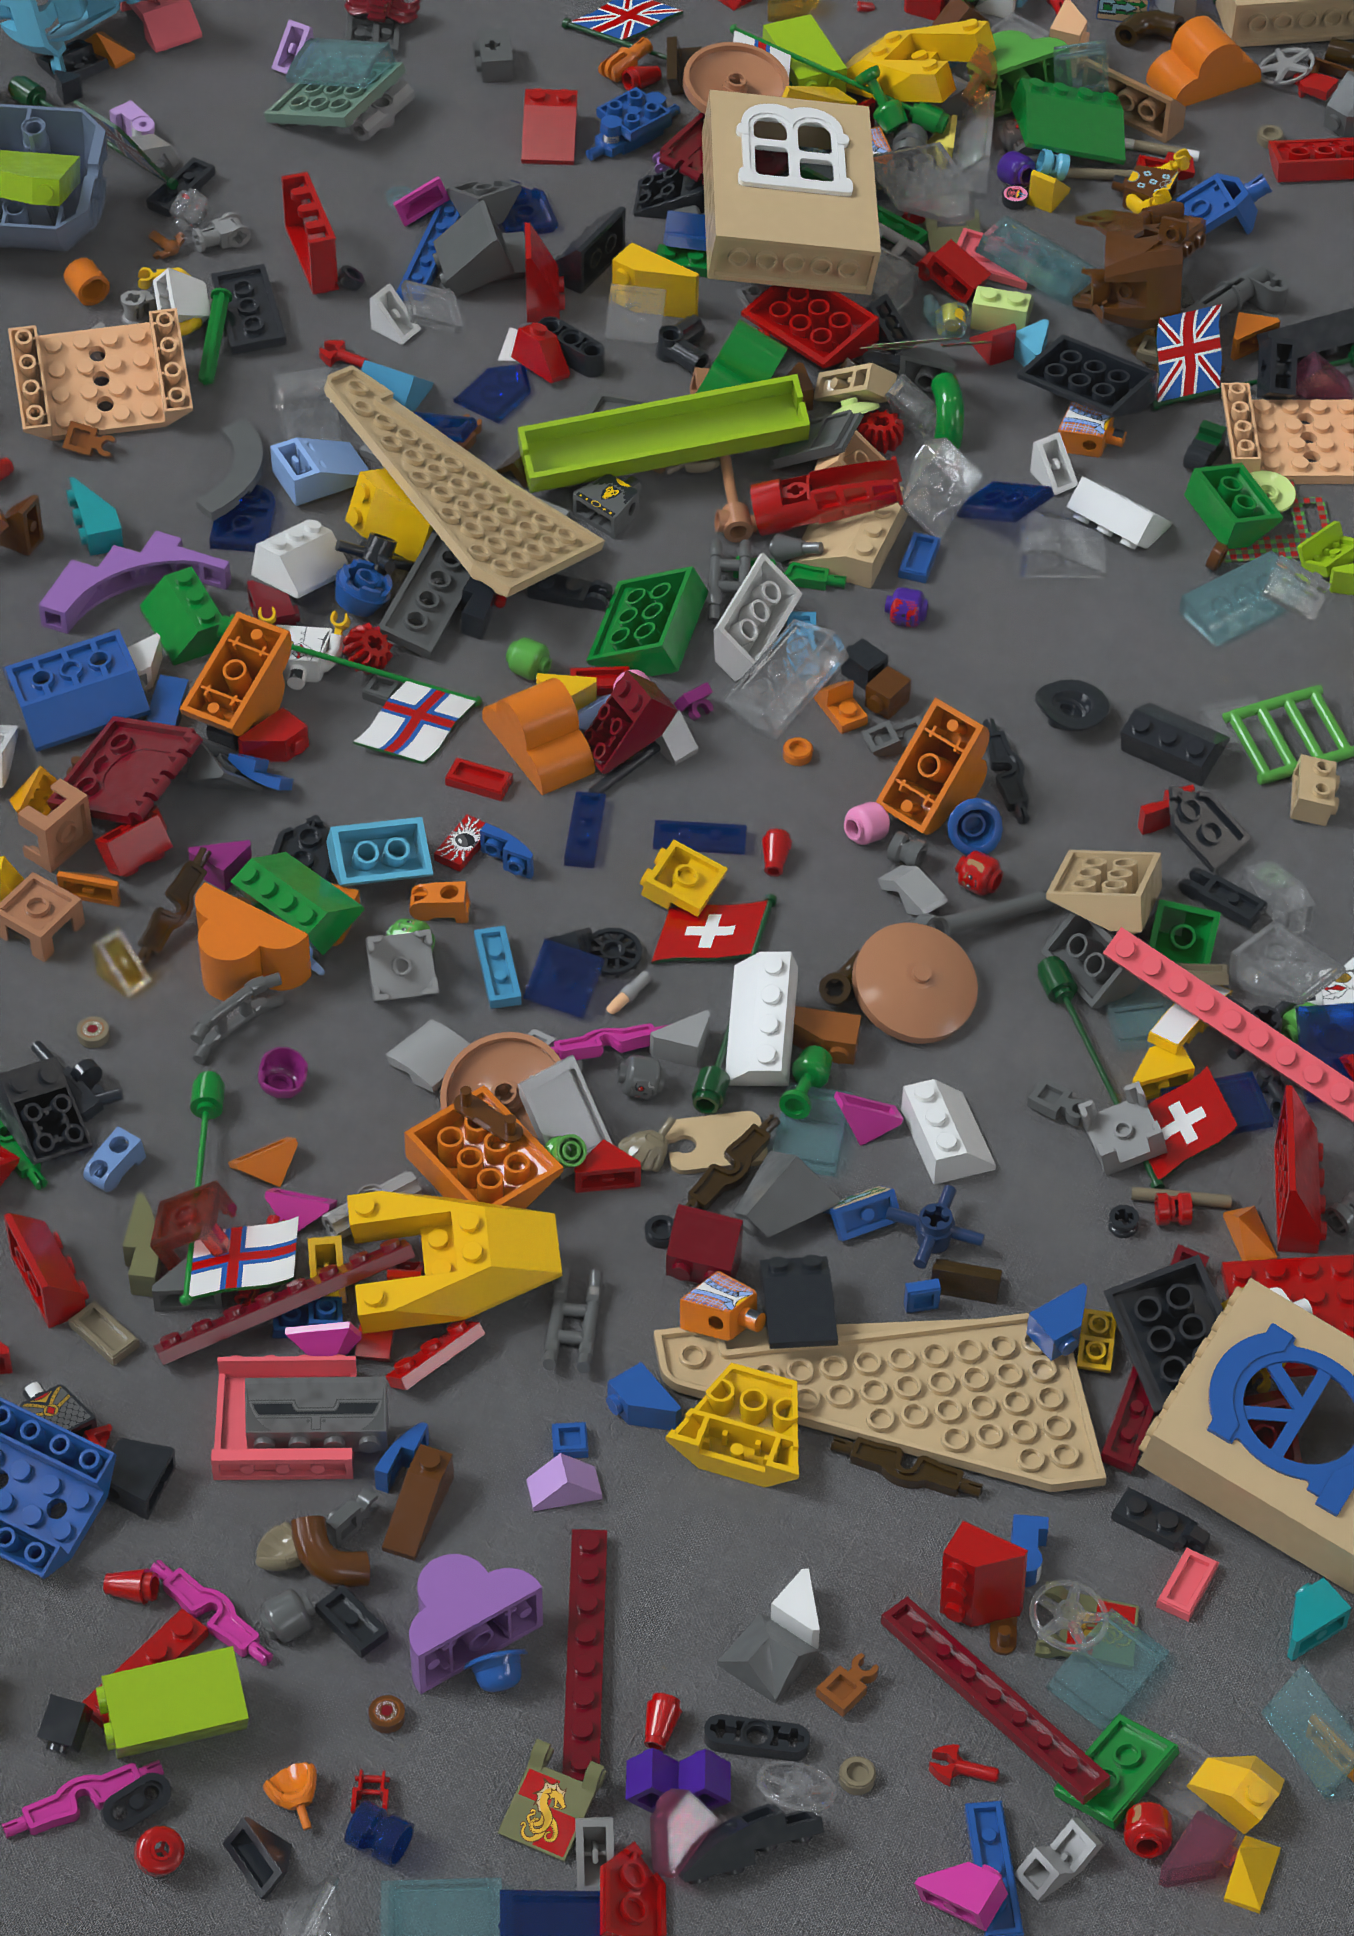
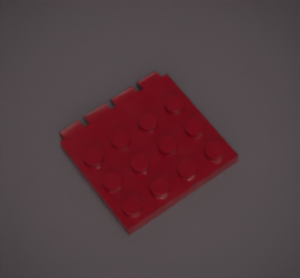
(686, 152)
(130, 767)

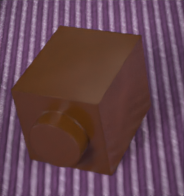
(887, 692)

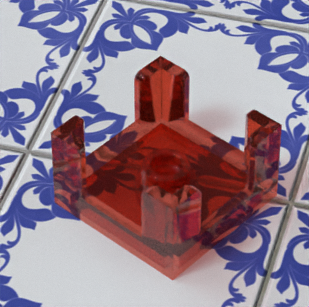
(191, 1218)

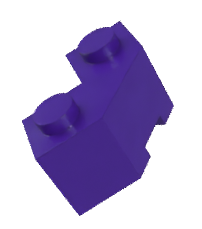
(655, 1773)

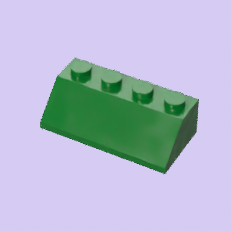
(298, 897)

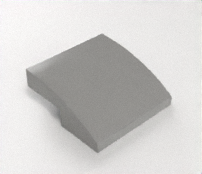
(427, 1054)

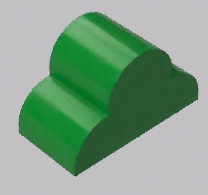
(743, 359)

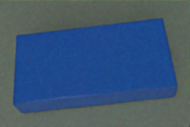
(919, 557)

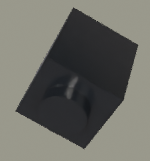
(863, 663)
(64, 1725)

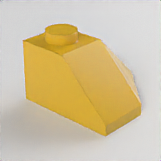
(1237, 1788)

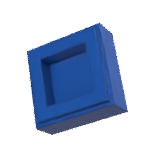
(922, 1295)
(570, 1439)

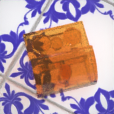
(983, 71)

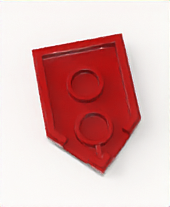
(631, 1896)

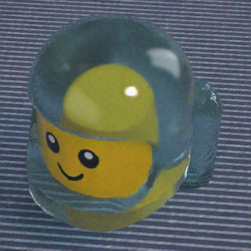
(947, 318)

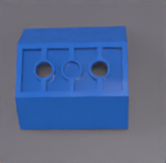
(78, 694)
(46, 1469)

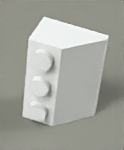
(1116, 514)
(298, 559)
(945, 1131)

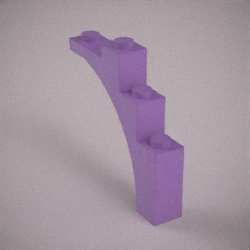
(86, 586)

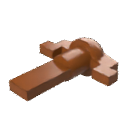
(170, 247)

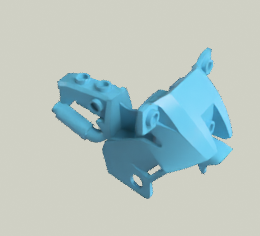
(74, 17)

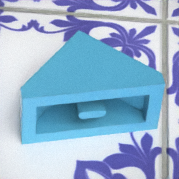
(1031, 341)

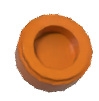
(797, 751)

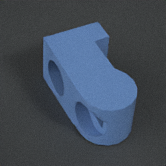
(114, 1159)

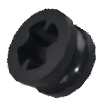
(1129, 1215)

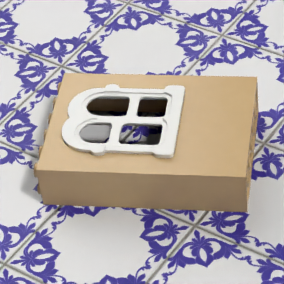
(789, 226)

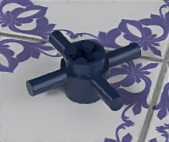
(935, 1227)

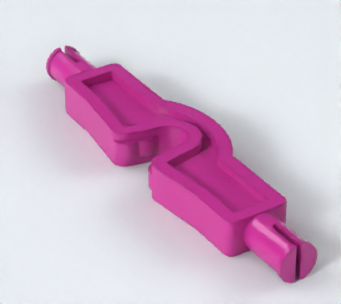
(592, 1043)
(224, 1624)
(63, 1806)

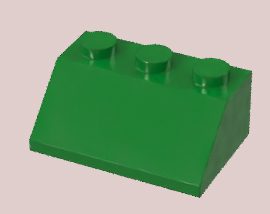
(1232, 504)
(182, 616)

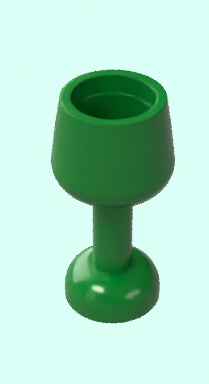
(889, 113)
(808, 1070)

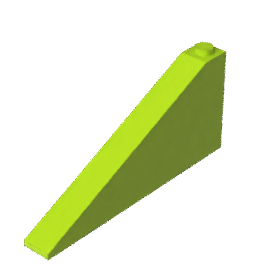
(38, 177)

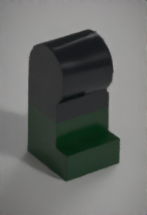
(1205, 446)

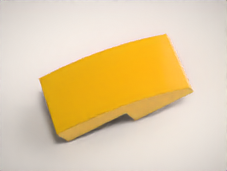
(1096, 1341)

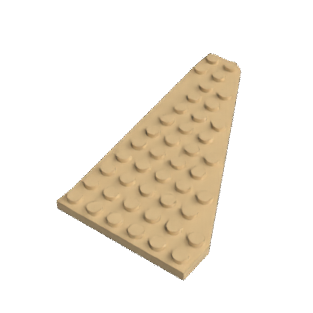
(479, 514)
(936, 1389)

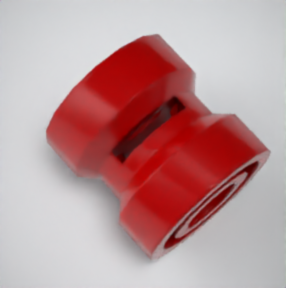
(1173, 1209)

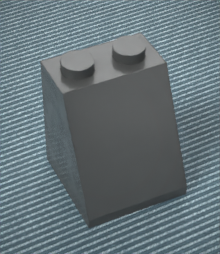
(472, 251)

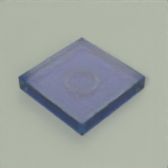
(563, 978)

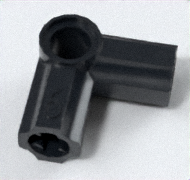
(676, 344)

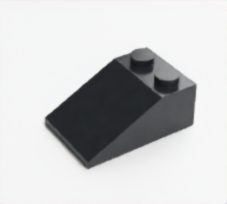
(798, 1302)

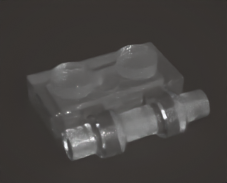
(1291, 593)

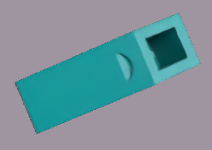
(97, 519)

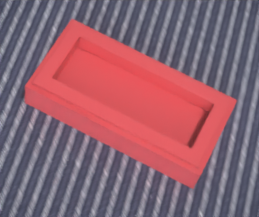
(1187, 1584)

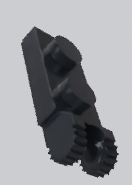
(572, 592)
(1223, 897)

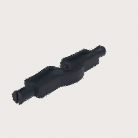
(1010, 782)

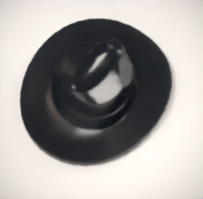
(1072, 704)

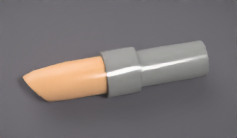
(629, 992)

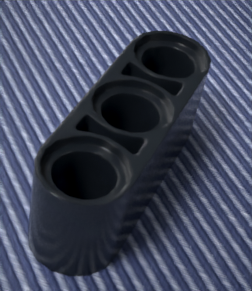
(580, 350)

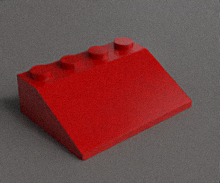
(815, 323)
(1298, 1179)

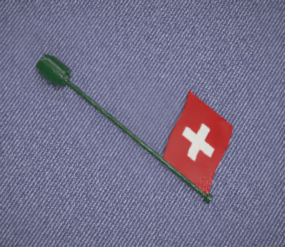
(714, 935)
(1189, 1116)

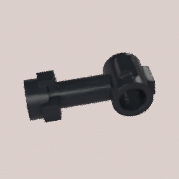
(1270, 1083)

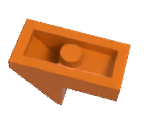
(841, 707)

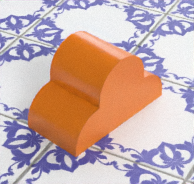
(1201, 64)
(241, 677)
(542, 734)
(937, 769)
(245, 943)

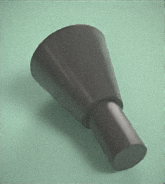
(787, 547)

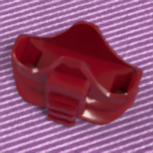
(380, 9)

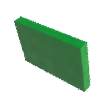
(1132, 1759)

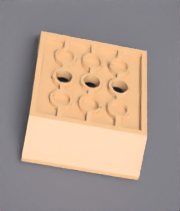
(143, 371)
(1272, 437)

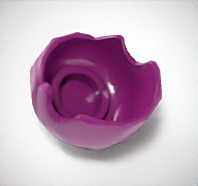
(282, 1072)

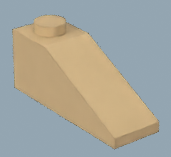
(864, 381)

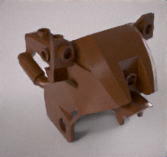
(1141, 264)

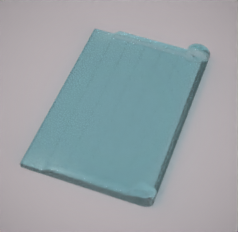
(1312, 1731)

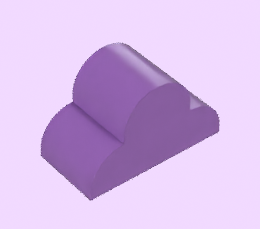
(468, 1615)

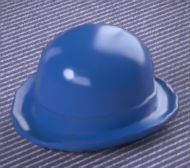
(975, 826)
(497, 1669)

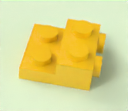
(682, 878)

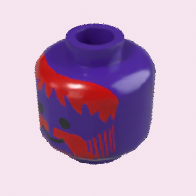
(907, 607)

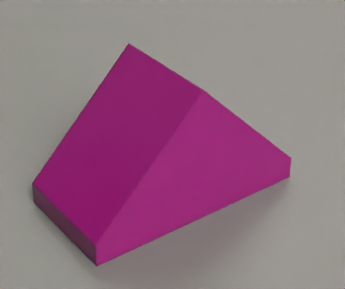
(224, 862)

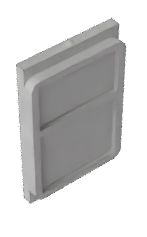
(562, 1105)

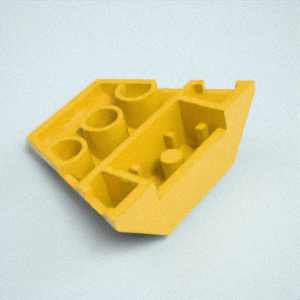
(743, 1428)

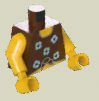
(1151, 185)

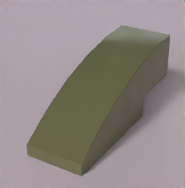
(138, 1255)

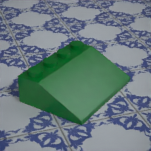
(1070, 120)
(650, 622)

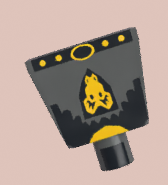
(608, 503)

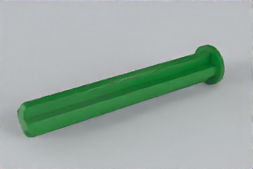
(220, 299)

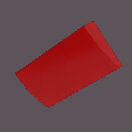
(1312, 159)

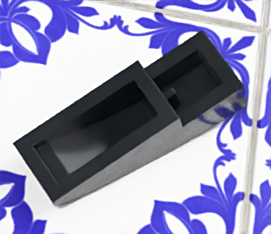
(476, 608)

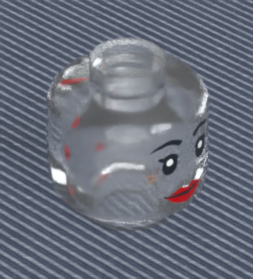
(189, 209)

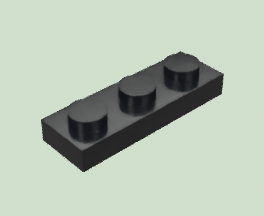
(191, 175)

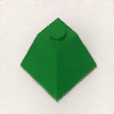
(1183, 932)

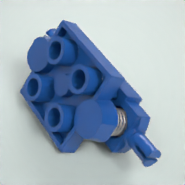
(631, 122)

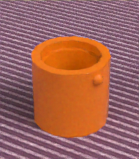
(86, 281)

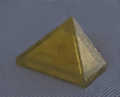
(119, 963)

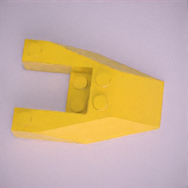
(916, 60)
(470, 1255)

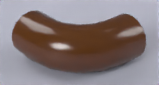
(325, 1560)

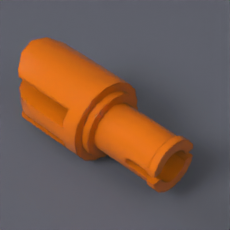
(623, 58)

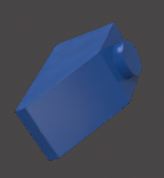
(1058, 1323)
(642, 1400)

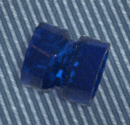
(376, 1832)

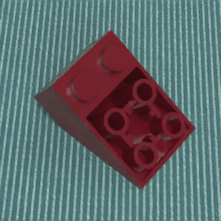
(628, 721)

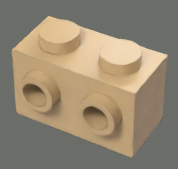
(1314, 790)

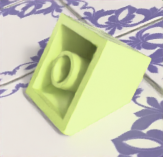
(999, 308)

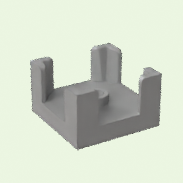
(401, 965)
(1123, 1132)

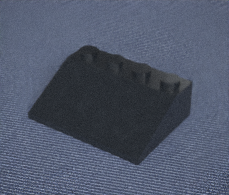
(1092, 377)
(1165, 1322)

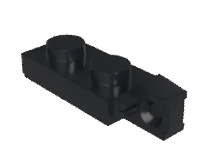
(1159, 1522)

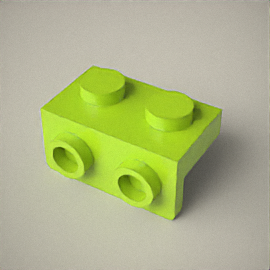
(1326, 550)

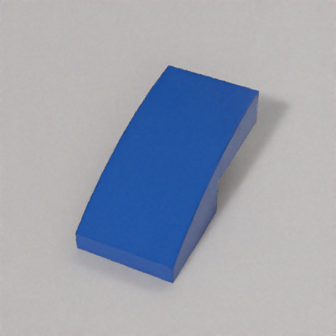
(167, 700)
(256, 769)
(400, 1455)

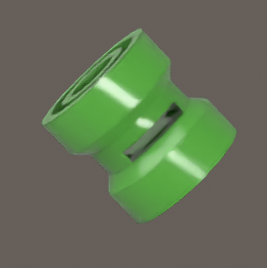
(558, 1149)

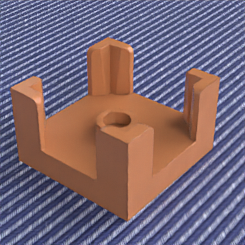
(61, 831)
(38, 911)

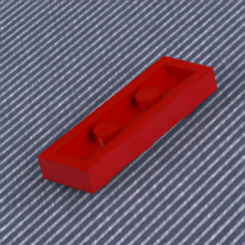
(434, 1354)

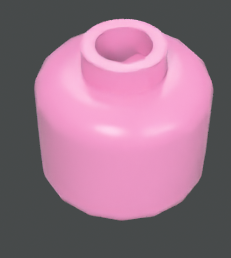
(867, 823)

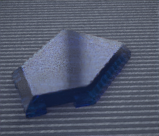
(531, 208)
(496, 392)

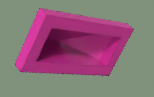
(421, 201)
(867, 1117)
(293, 1204)
(325, 1338)

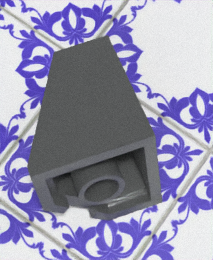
(782, 1196)

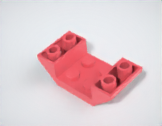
(166, 22)

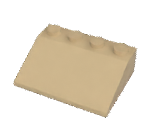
(855, 544)
(1109, 887)

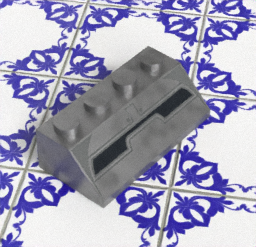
(317, 1413)

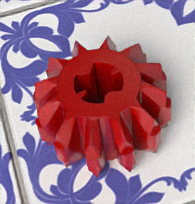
(882, 430)
(367, 647)

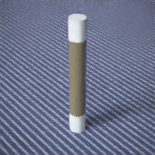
(1155, 148)

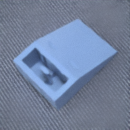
(315, 467)

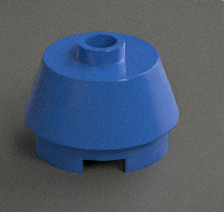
(361, 588)

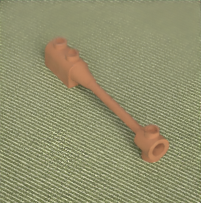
(734, 517)

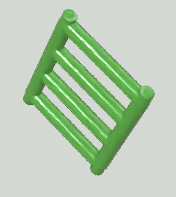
(1288, 701)

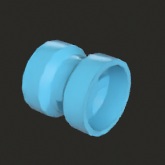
(1053, 164)

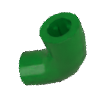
(948, 408)

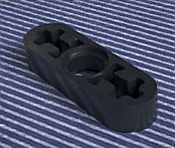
(747, 1725)

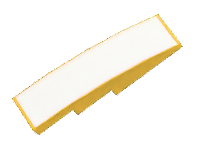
(1179, 1026)

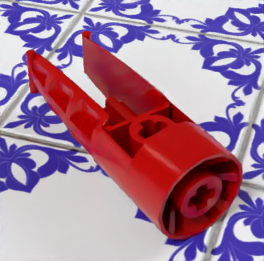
(825, 495)

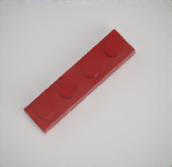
(170, 1642)

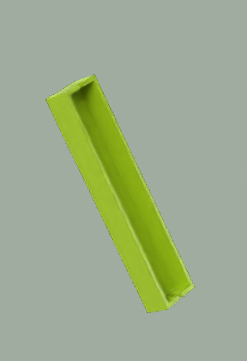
(663, 433)

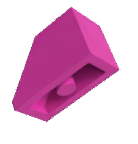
(965, 1892)

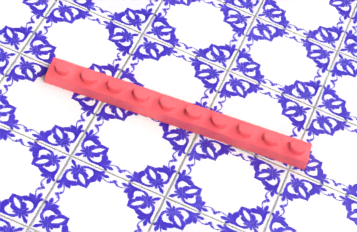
(1233, 1022)

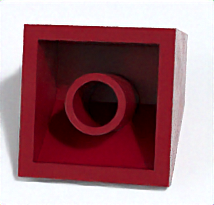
(703, 1245)

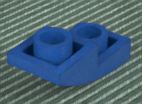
(515, 855)
(320, 1311)

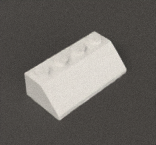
(754, 617)
(762, 1020)

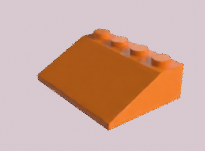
(476, 1165)

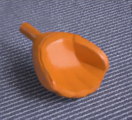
(294, 1789)

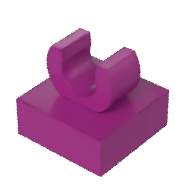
(694, 699)

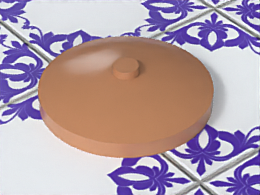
(732, 69)
(914, 983)
(499, 1064)

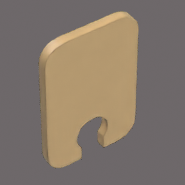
(712, 1137)

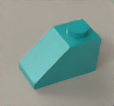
(1316, 1617)

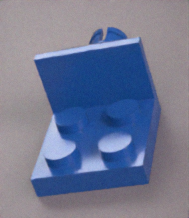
(1223, 198)

